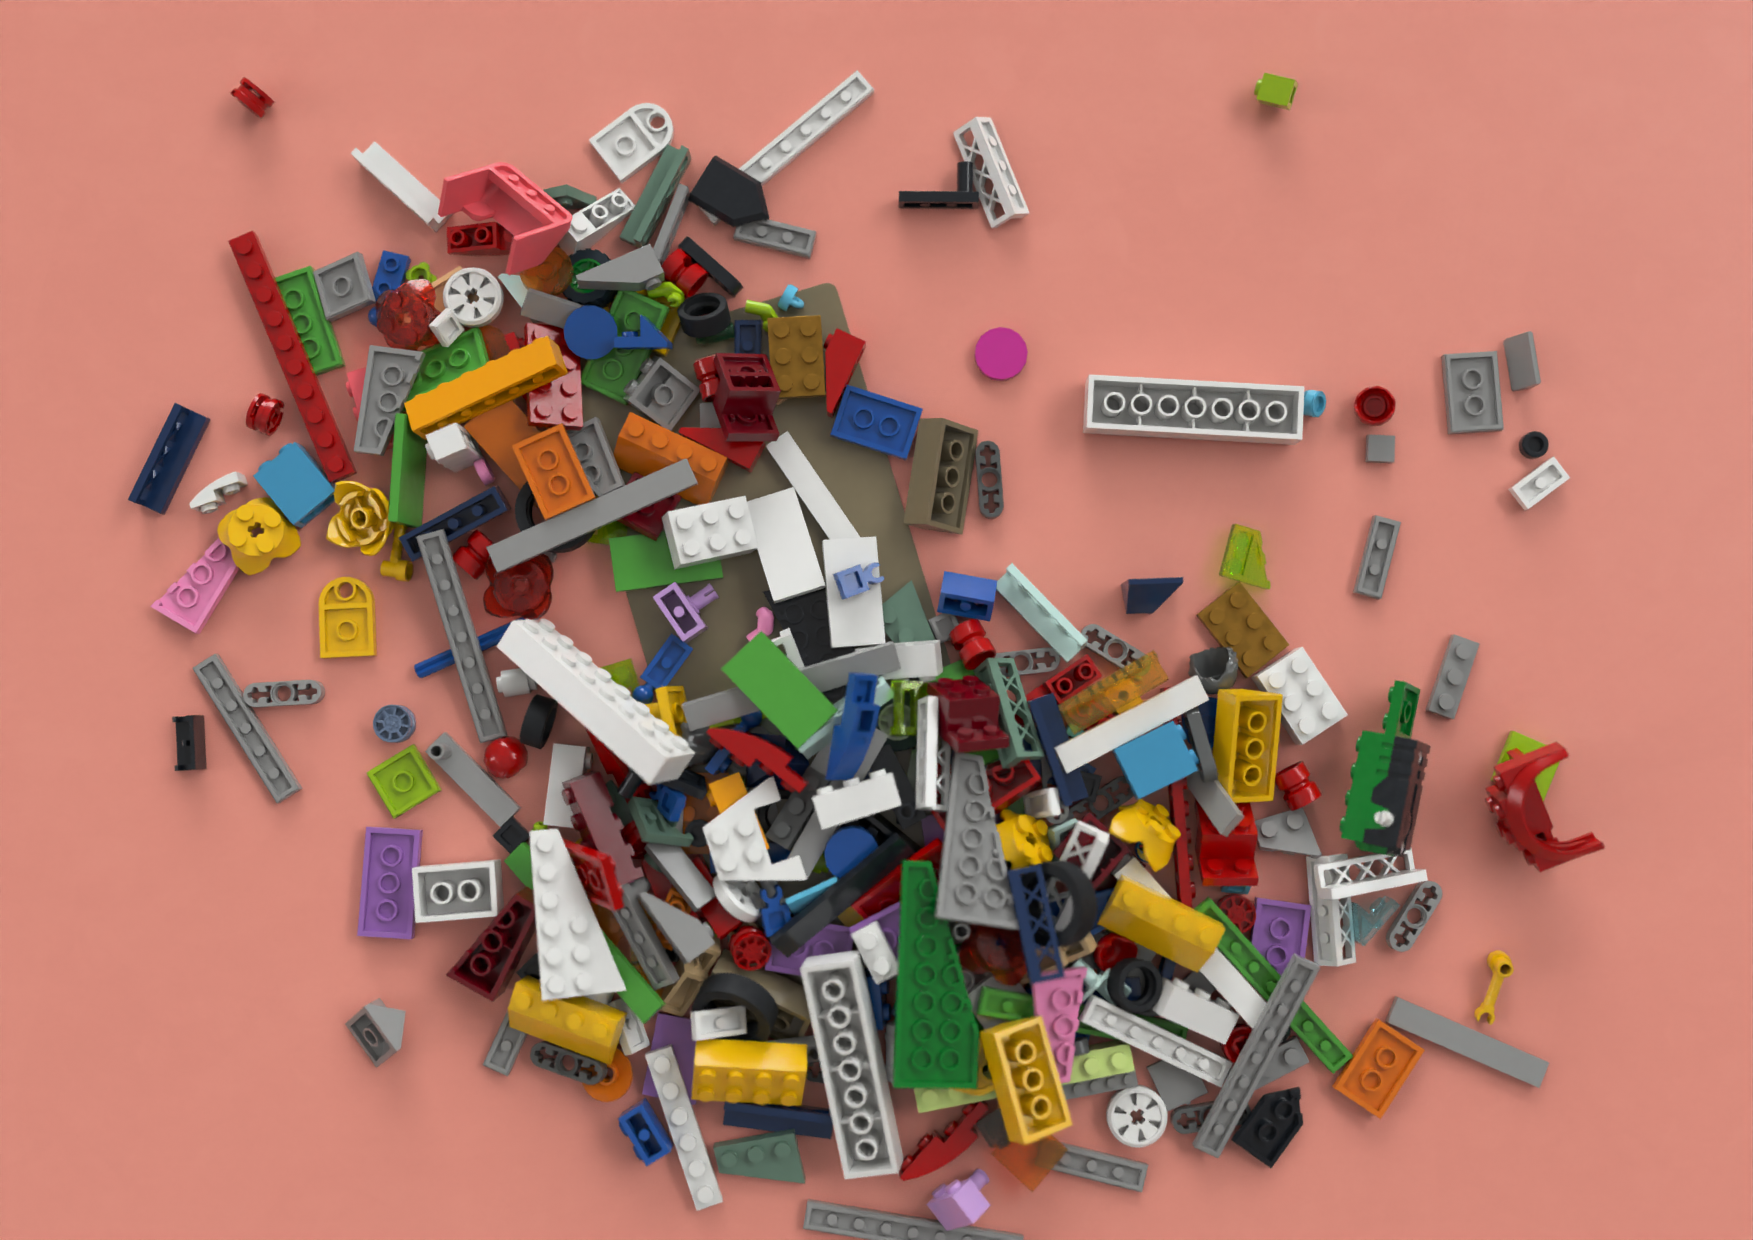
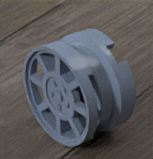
(394, 723)

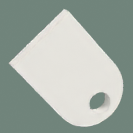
(631, 141)

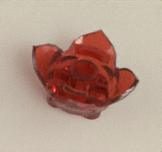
(418, 300)
(532, 603)
(982, 954)

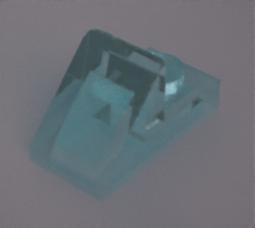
(1368, 924)

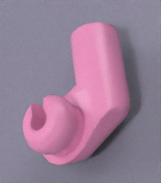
(764, 624)

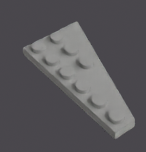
(973, 866)

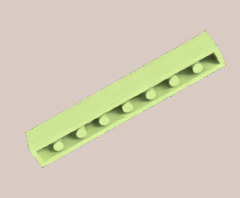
(1102, 1061)

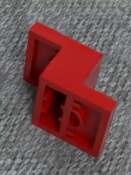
(1229, 858)

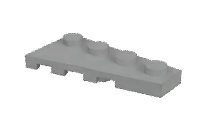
(385, 390)

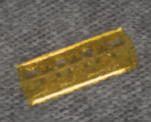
(1113, 692)

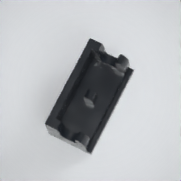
(190, 742)

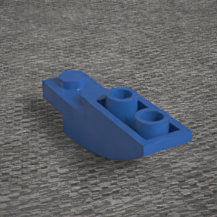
(857, 727)

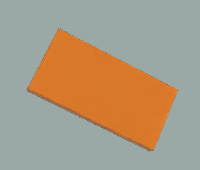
(497, 433)

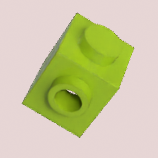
(1276, 91)

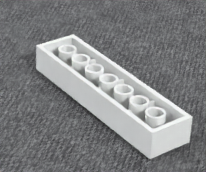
(1193, 409)
(596, 700)
(852, 1064)

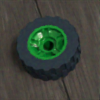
(582, 262)

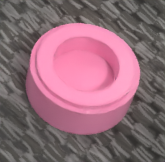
(484, 471)

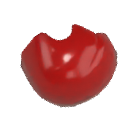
(1374, 406)
(505, 757)
(1112, 949)

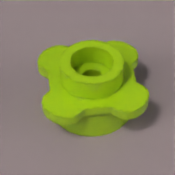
(418, 270)

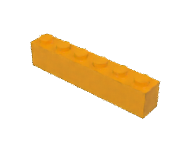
(486, 387)

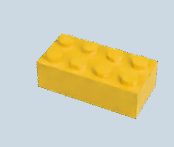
(749, 1072)

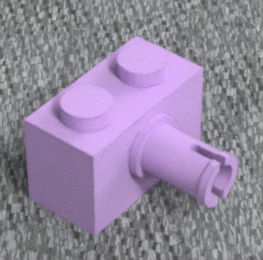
(683, 610)
(960, 1202)

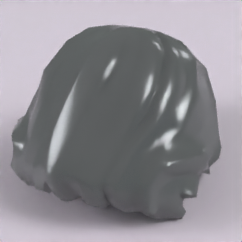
(1215, 668)
(700, 744)

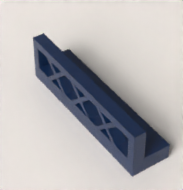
(169, 459)
(1051, 734)
(1025, 931)
(774, 1117)

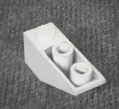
(596, 221)

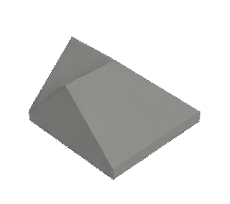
(378, 1030)

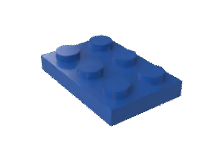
(876, 422)

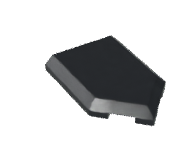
(729, 194)
(1271, 1125)

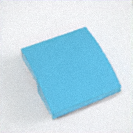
(803, 899)

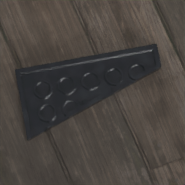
(809, 626)

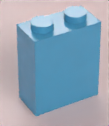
(296, 484)
(1156, 759)

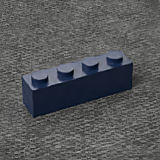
(459, 519)

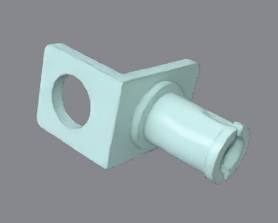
(1097, 982)

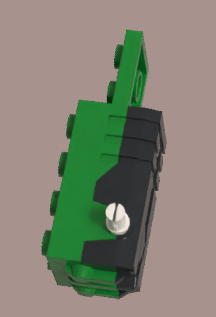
(1387, 780)

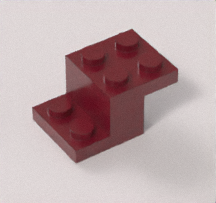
(746, 397)
(968, 714)
(1113, 854)

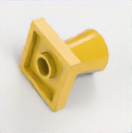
(670, 707)

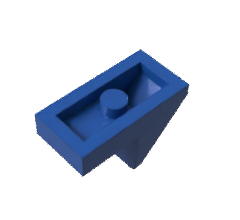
(649, 338)

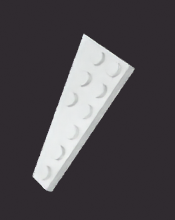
(569, 939)

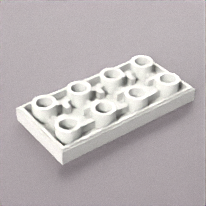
(785, 545)
(859, 617)

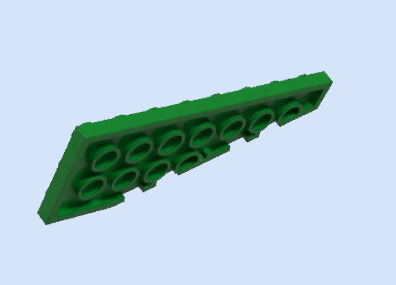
(933, 1014)

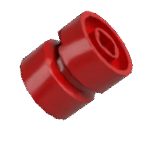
(685, 275)
(707, 373)
(475, 555)
(971, 644)
(1296, 785)

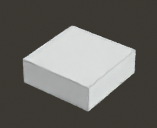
(446, 327)

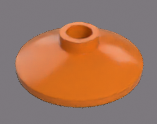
(612, 1087)

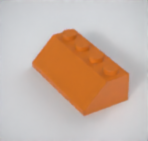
(650, 447)

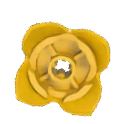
(361, 518)
(255, 554)
(1147, 825)
(1023, 840)

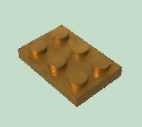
(797, 356)
(1242, 625)

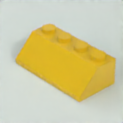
(1247, 743)
(1161, 924)
(567, 1022)
(1025, 1079)

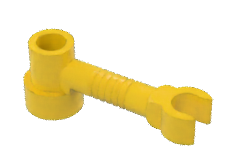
(397, 568)
(1494, 961)

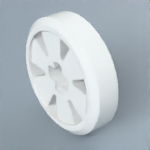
(488, 290)
(739, 898)
(1153, 1113)

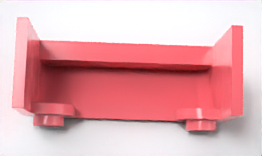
(515, 203)

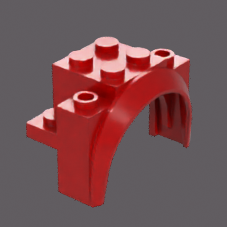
(1523, 813)

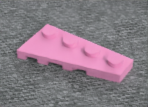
(200, 589)
(1059, 1006)

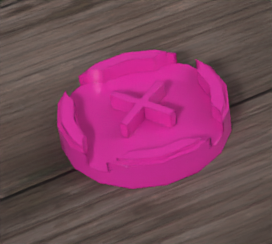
(1001, 354)

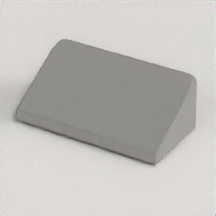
(1522, 361)

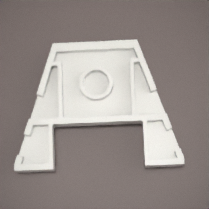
(739, 844)

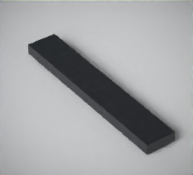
(841, 895)

